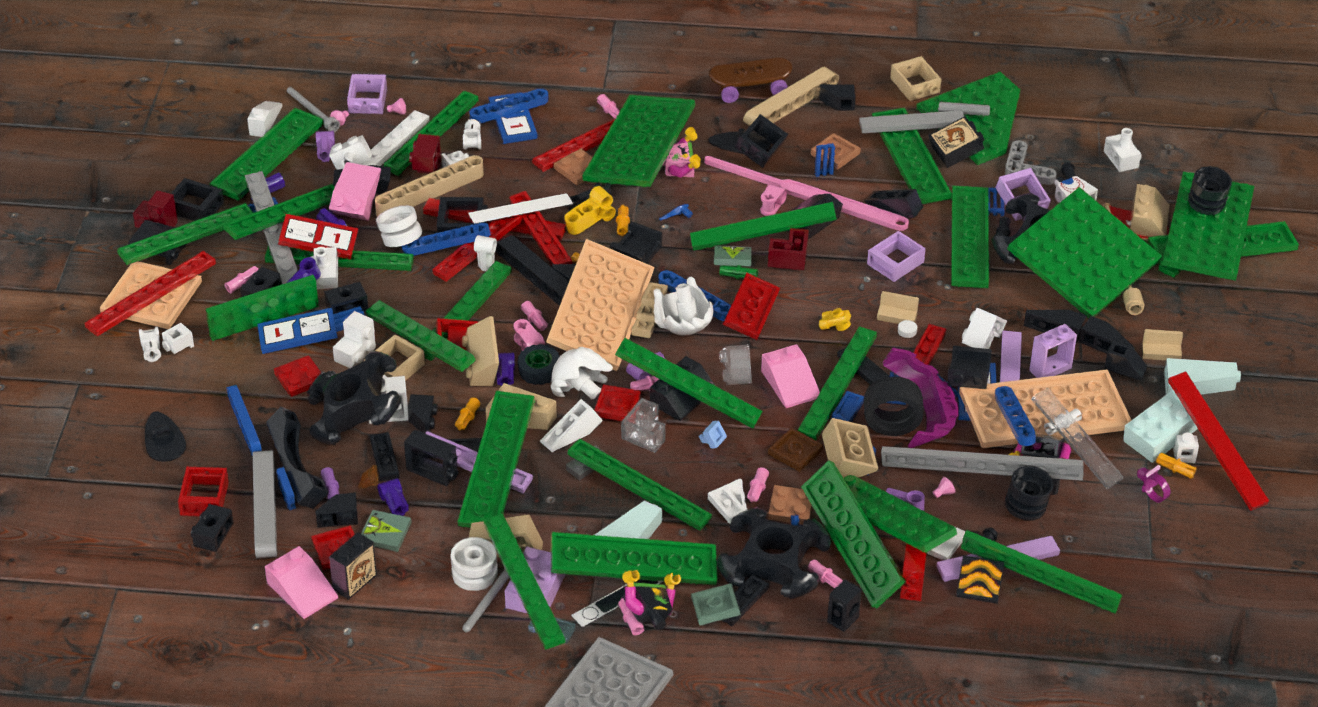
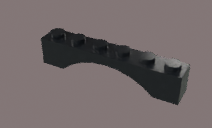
(285, 431)

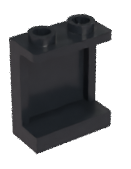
(150, 229)
(639, 242)
(969, 367)

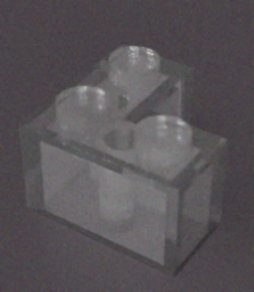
(737, 364)
(643, 427)

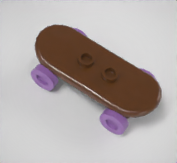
(749, 74)

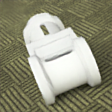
(472, 137)
(150, 342)

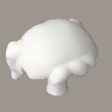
(683, 310)
(579, 370)

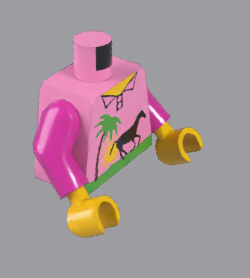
(680, 159)

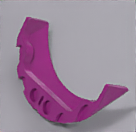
(937, 396)

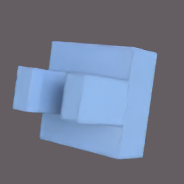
(713, 434)

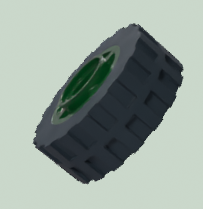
(537, 363)

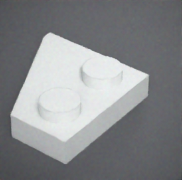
(729, 499)

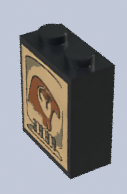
(956, 141)
(353, 565)

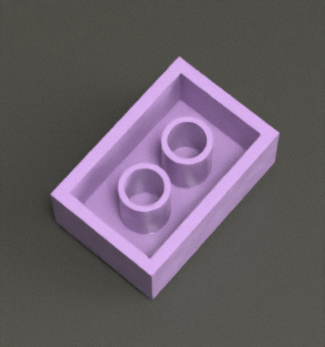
(549, 583)

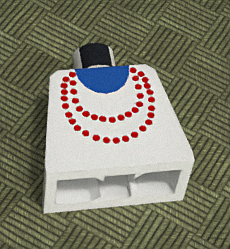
(1066, 187)

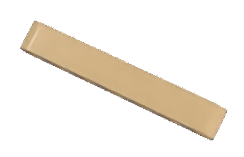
(792, 97)
(431, 185)

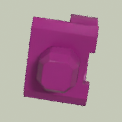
(1152, 479)

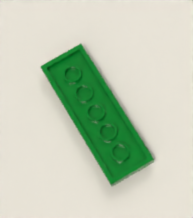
(262, 307)

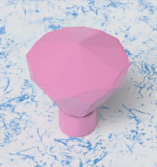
(398, 107)
(340, 116)
(945, 487)

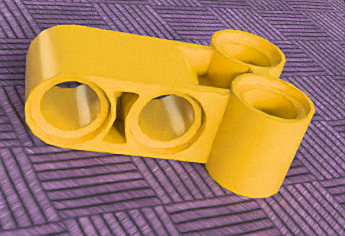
(590, 211)

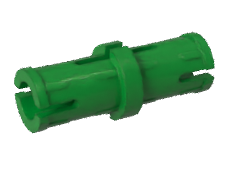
(737, 271)

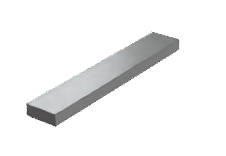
(908, 121)

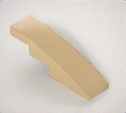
(645, 320)

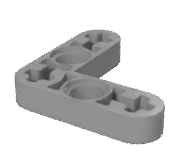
(1044, 175)

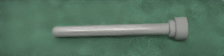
(330, 123)
(486, 601)

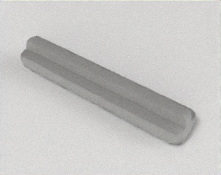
(973, 109)

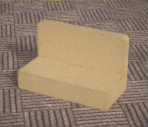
(897, 308)
(1161, 344)

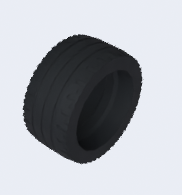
(893, 422)

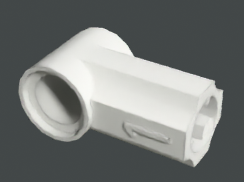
(485, 251)

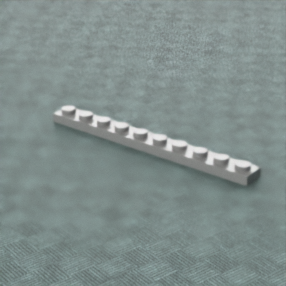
(262, 199)
(978, 462)

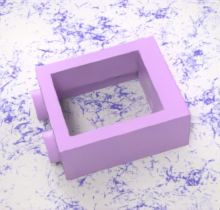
(367, 105)
(1020, 179)
(889, 268)
(1062, 361)

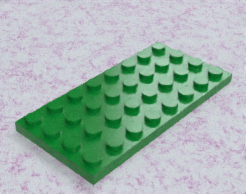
(639, 140)
(1208, 242)

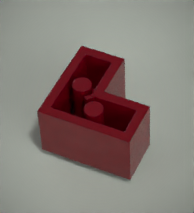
(426, 154)
(158, 209)
(791, 252)

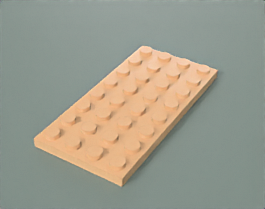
(600, 302)
(1087, 391)

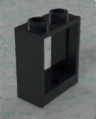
(767, 130)
(212, 195)
(457, 203)
(415, 462)

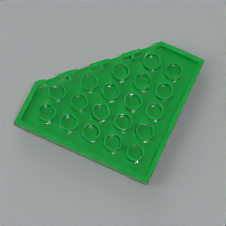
(996, 128)

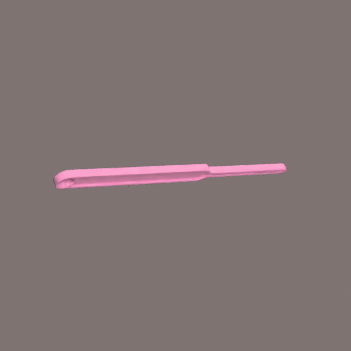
(805, 191)

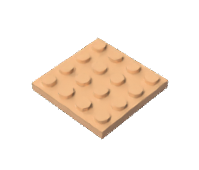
(162, 311)

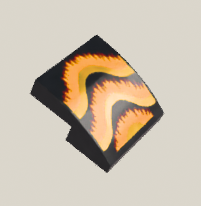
(980, 579)

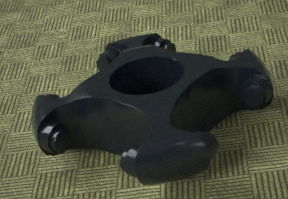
(1030, 211)
(353, 397)
(777, 568)

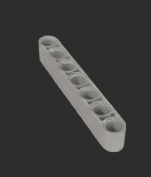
(264, 504)

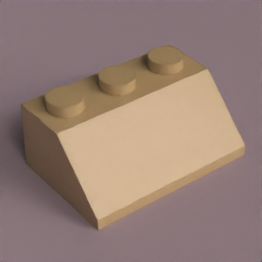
(1149, 212)
(482, 343)
(849, 448)

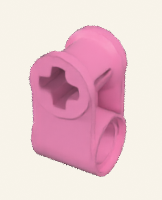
(772, 199)
(526, 334)

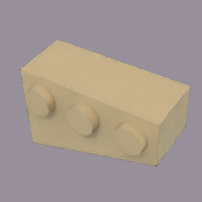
(543, 411)
(521, 527)

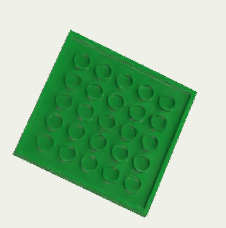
(1084, 253)

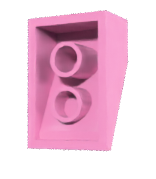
(355, 191)
(790, 376)
(300, 582)

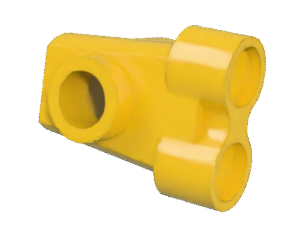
(837, 317)

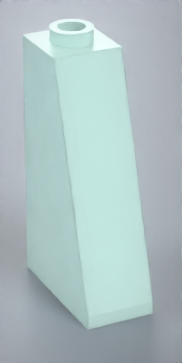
(1206, 375)
(636, 523)

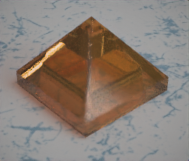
(369, 478)

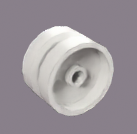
(399, 226)
(474, 563)

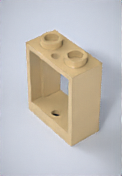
(920, 67)
(414, 354)

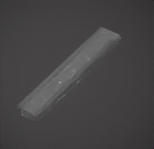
(1077, 438)

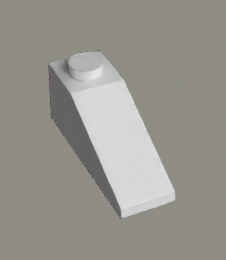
(263, 117)
(574, 425)

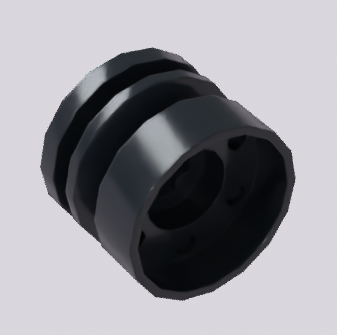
(1209, 190)
(1028, 493)

